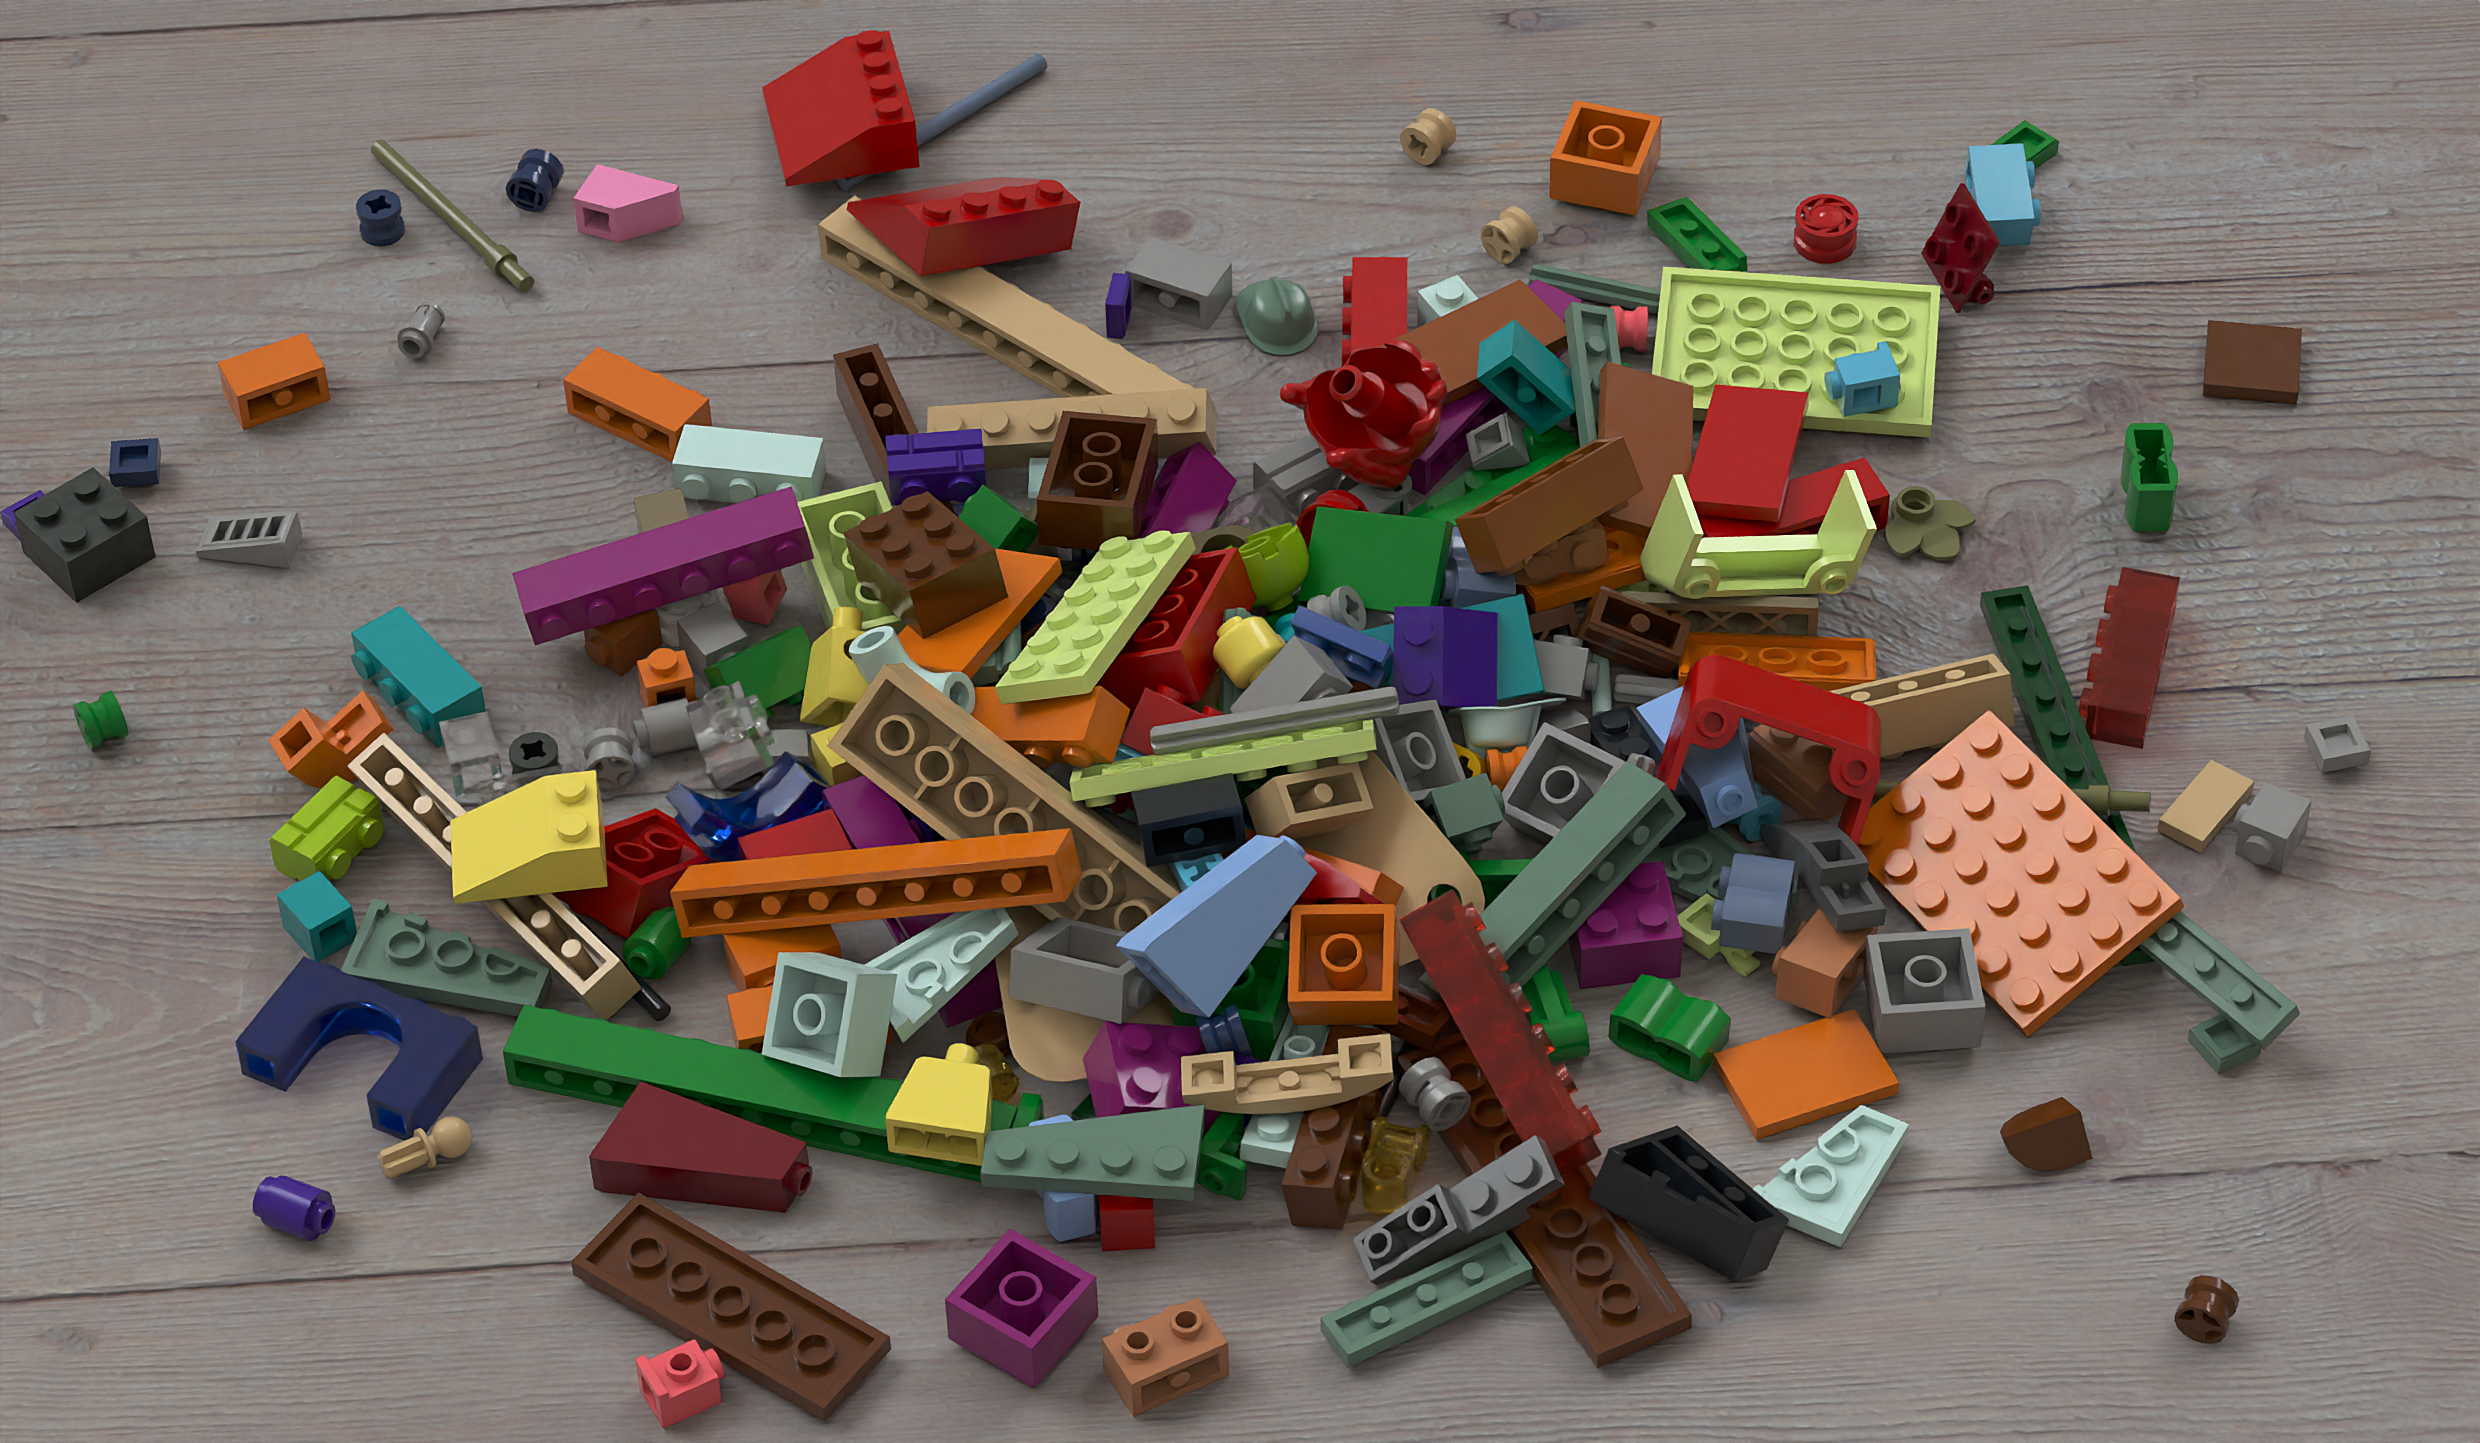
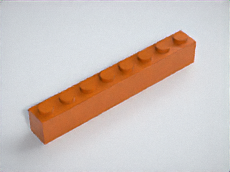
(877, 883)

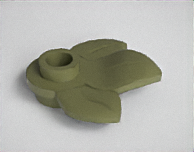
(1926, 524)

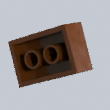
(1097, 480)
(925, 564)

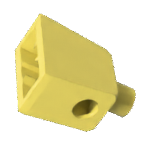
(832, 676)
(943, 1108)

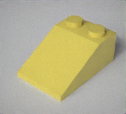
(531, 841)

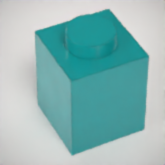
(317, 916)

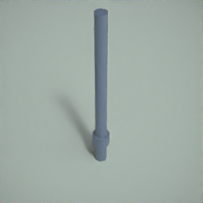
(966, 107)

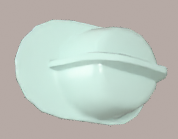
(1501, 726)

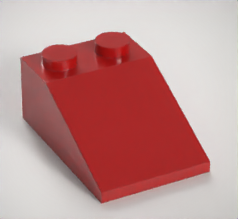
(642, 866)

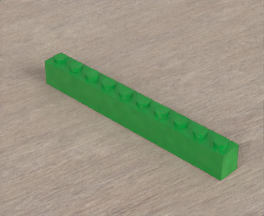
(609, 1060)

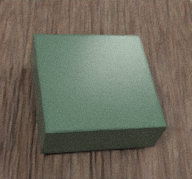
(2222, 1044)

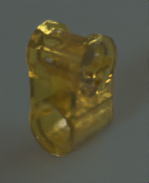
(1392, 1165)

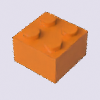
(1605, 157)
(1344, 964)

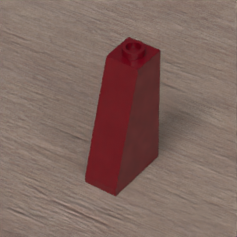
(697, 1155)

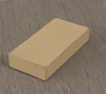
(2205, 806)

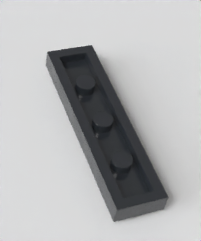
(1621, 735)

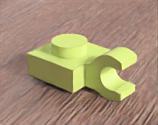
(1697, 933)

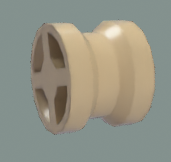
(1428, 136)
(1509, 234)

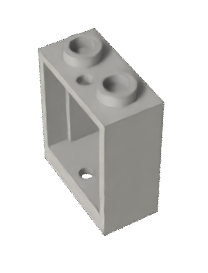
(1079, 971)

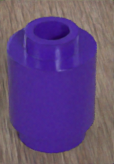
(294, 1207)

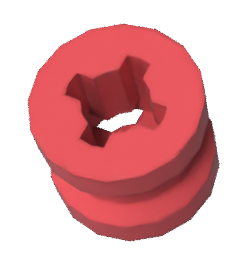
(1632, 328)

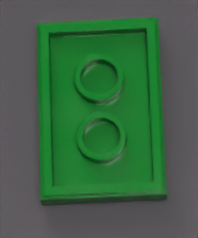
(1379, 556)

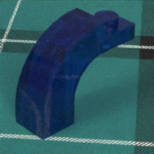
(782, 795)

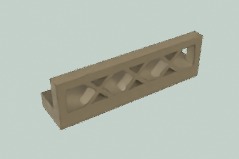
(1740, 613)

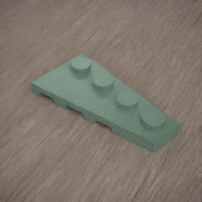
(440, 966)
(1111, 1155)

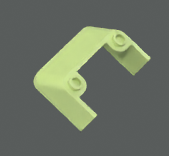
(1757, 565)

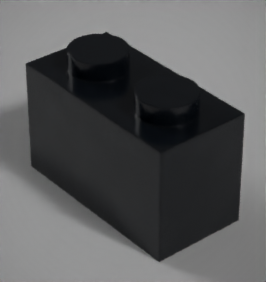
(1189, 820)

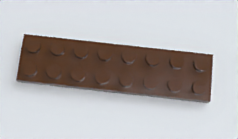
(1577, 1249)

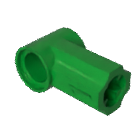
(1555, 1013)

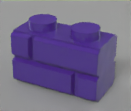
(942, 463)

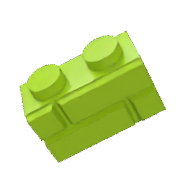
(328, 832)

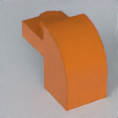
(322, 750)

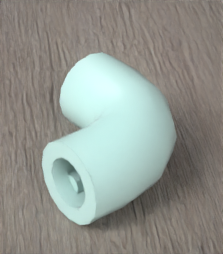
(883, 647)

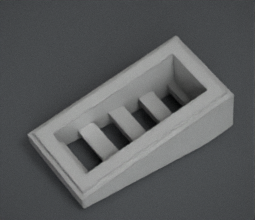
(264, 539)

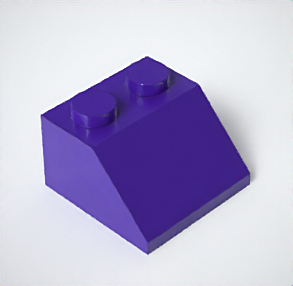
(1445, 656)

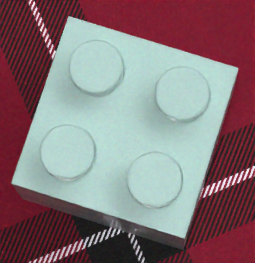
(829, 1014)

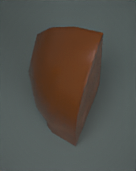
(2047, 1136)

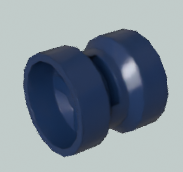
(534, 180)

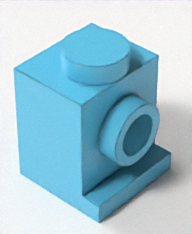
(1864, 381)

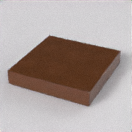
(2252, 362)

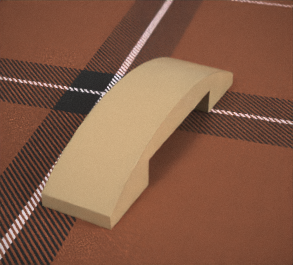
(1288, 1084)

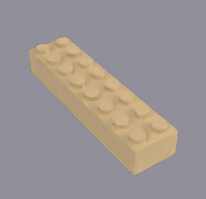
(979, 786)

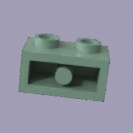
(1466, 812)

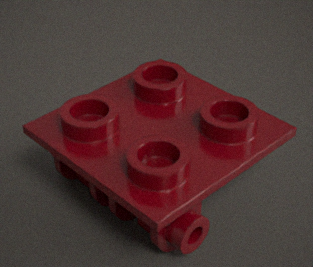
(1961, 251)

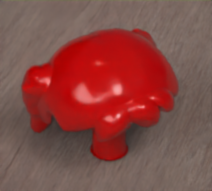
(1373, 412)

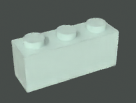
(746, 464)

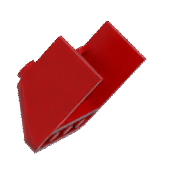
(1725, 689)

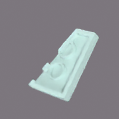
(1838, 1176)

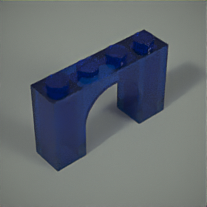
(325, 1004)

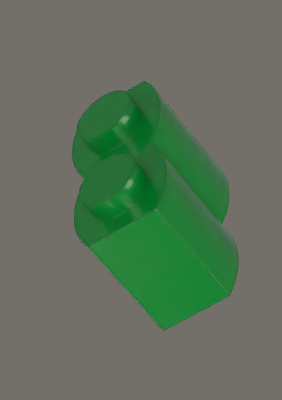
(2149, 477)
(1669, 1027)

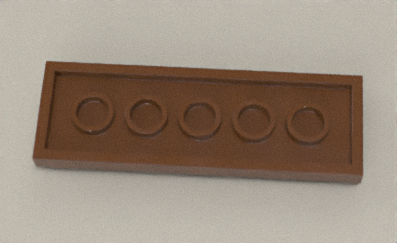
(733, 1305)

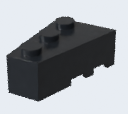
(1690, 1202)

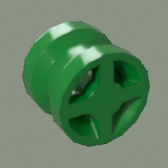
(100, 720)

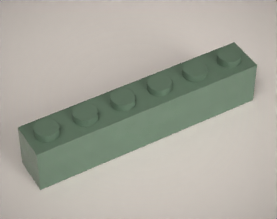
(1576, 872)

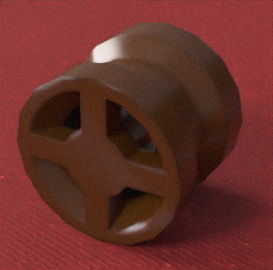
(2206, 1309)

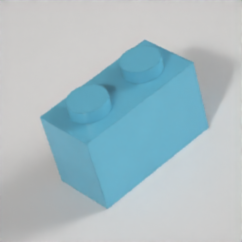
(2001, 187)

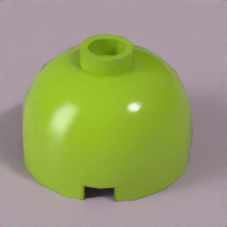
(1275, 564)

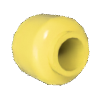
(1245, 648)

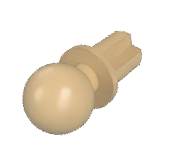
(449, 1138)

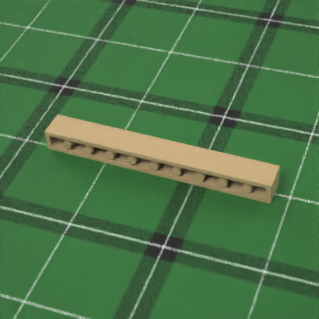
(994, 317)

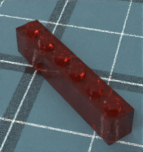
(1498, 1032)

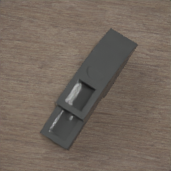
(1831, 870)
(1459, 1217)

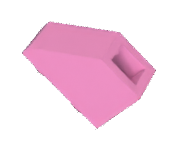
(625, 205)

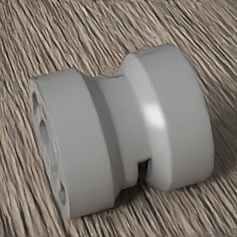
(1438, 1098)

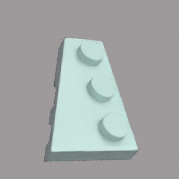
(941, 963)

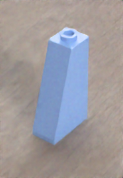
(1715, 778)
(1219, 923)

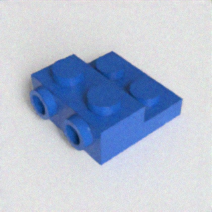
(1352, 651)

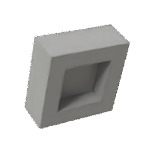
(2337, 743)

